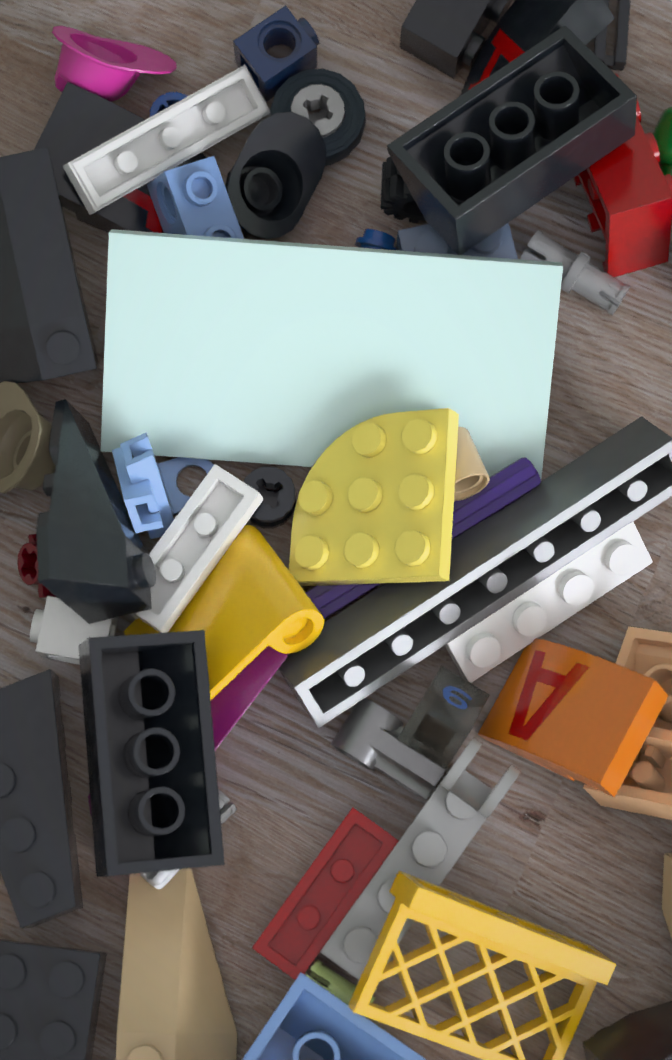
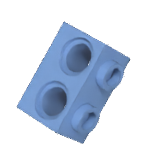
(194, 201)

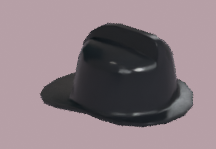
(276, 174)

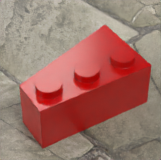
(630, 203)

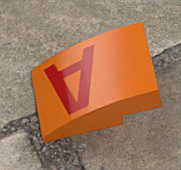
(574, 714)

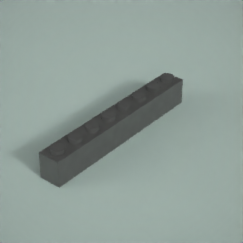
(487, 571)

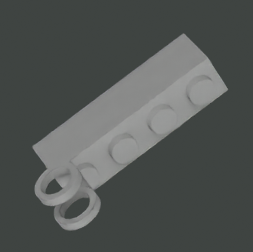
(424, 851)

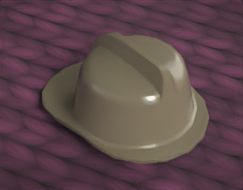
(22, 441)

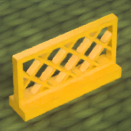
(487, 929)

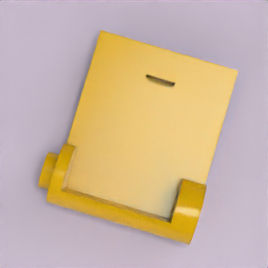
(244, 608)

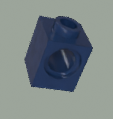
(277, 29)

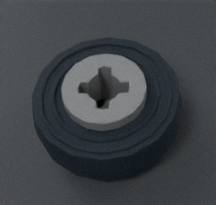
(338, 102)

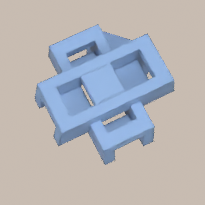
(151, 486)

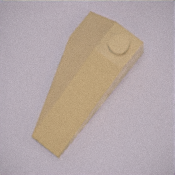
(171, 978)

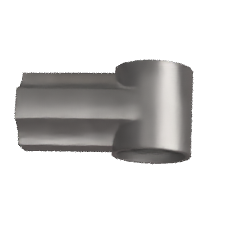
(372, 742)

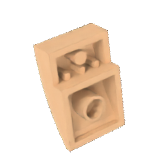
(649, 780)

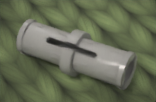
(578, 273)

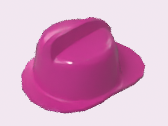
(104, 64)

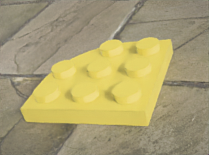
(379, 503)

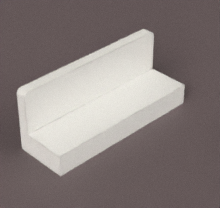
(196, 544)

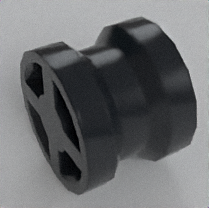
(277, 505)

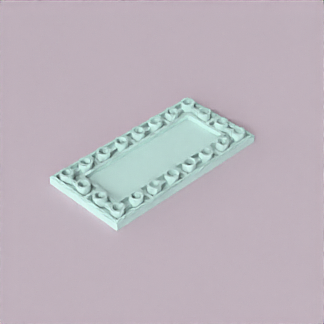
(294, 343)

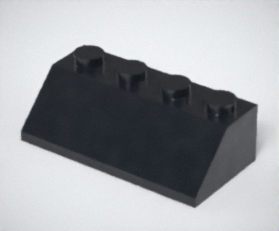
(514, 139)
(150, 753)

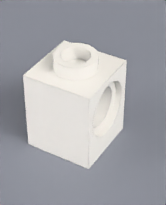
(61, 630)

